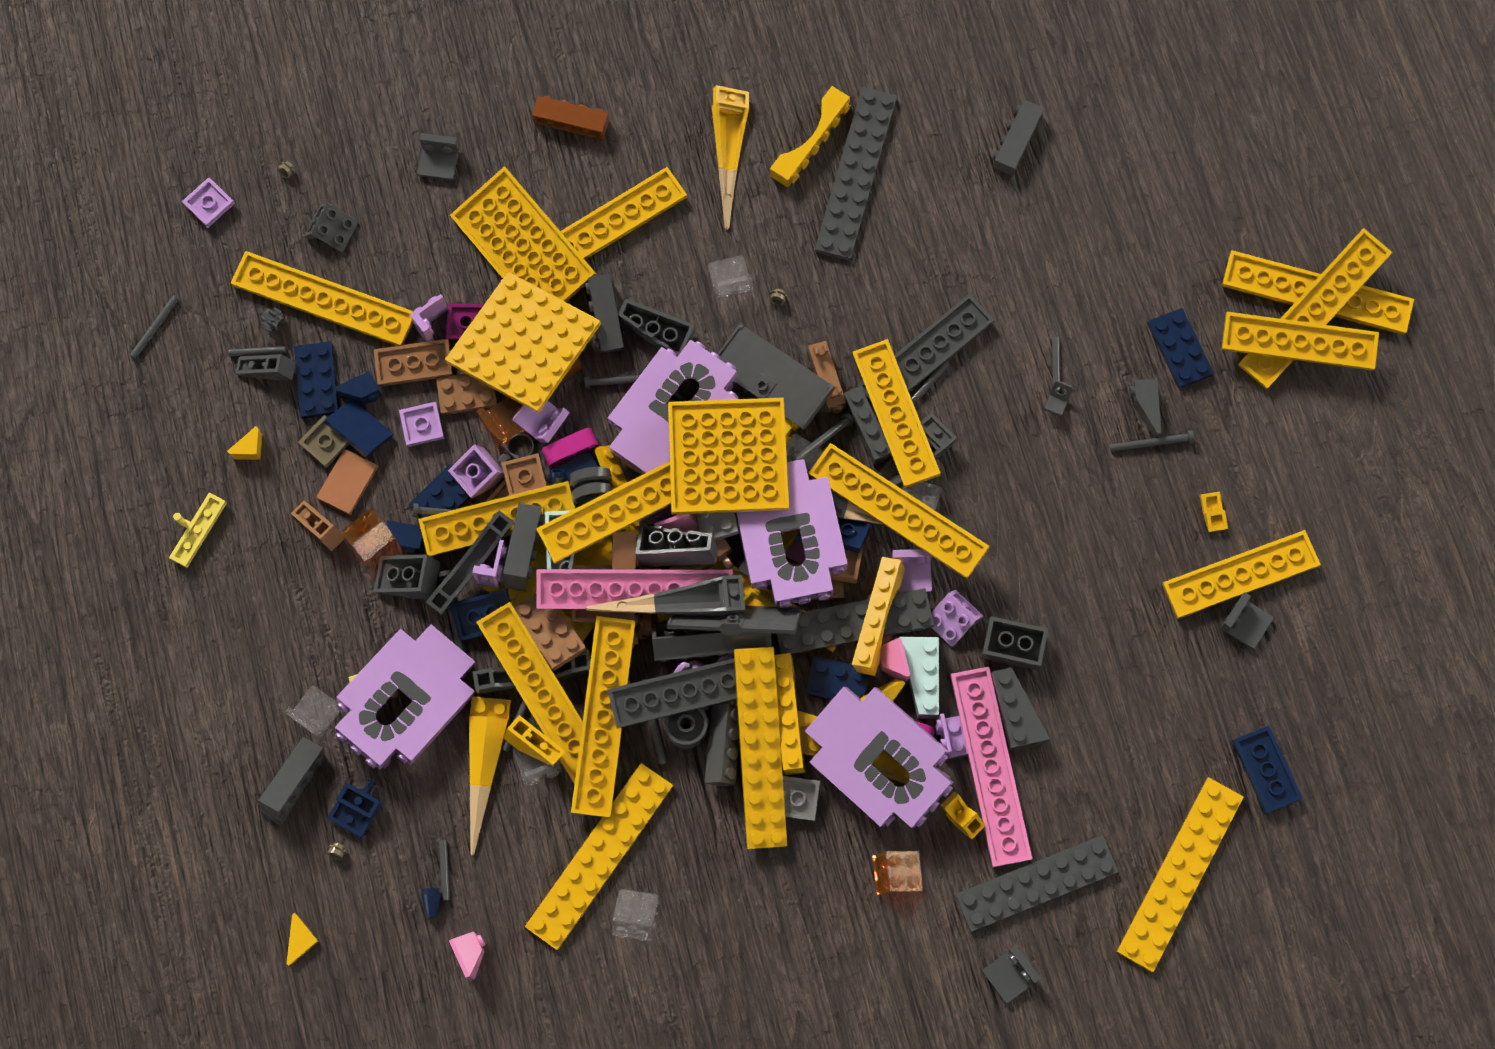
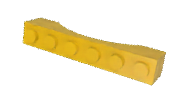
(789, 164)
(870, 641)
(788, 716)

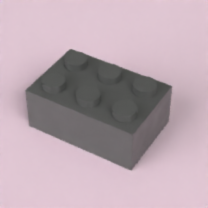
(1014, 643)

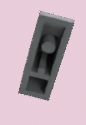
(269, 367)
(1146, 402)

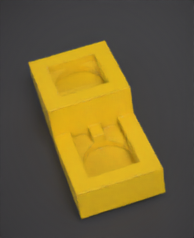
(1213, 511)

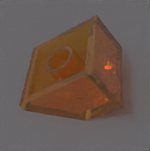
(367, 535)

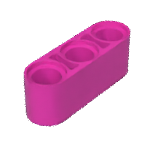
(569, 447)

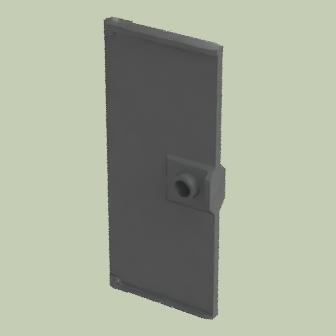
(773, 374)
(755, 619)

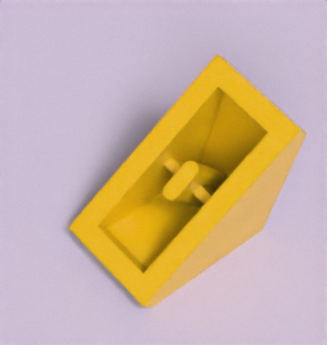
(248, 447)

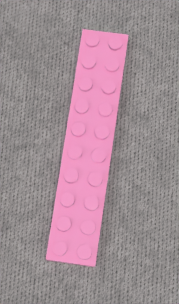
(596, 586)
(991, 767)

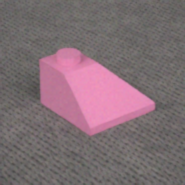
(682, 521)
(894, 660)
(469, 953)

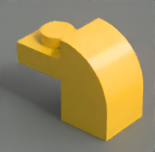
(962, 816)

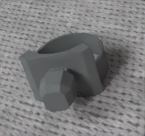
(508, 455)

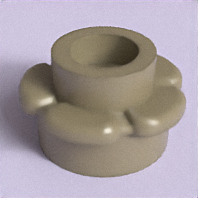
(286, 169)
(778, 297)
(336, 851)

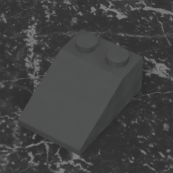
(407, 576)

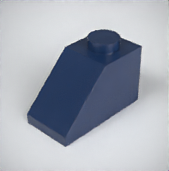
(360, 389)
(408, 536)

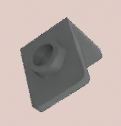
(1057, 402)

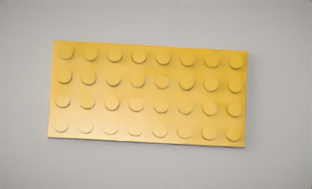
(521, 237)

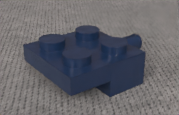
(355, 808)

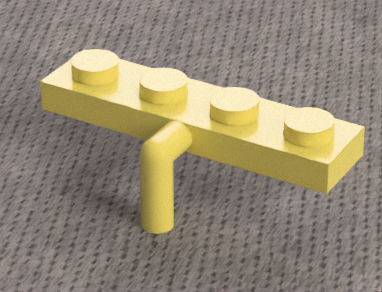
(196, 529)

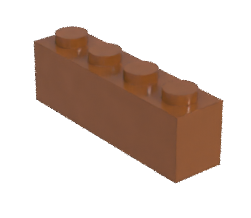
(570, 117)

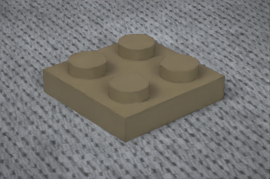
(323, 443)

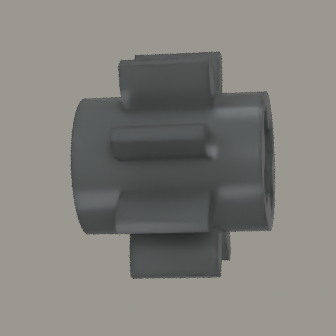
(272, 319)

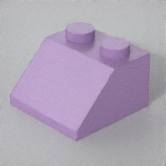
(477, 471)

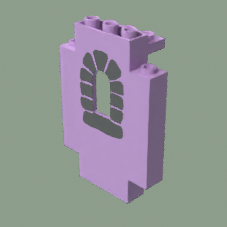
(644, 411)
(815, 515)
(427, 673)
(852, 739)

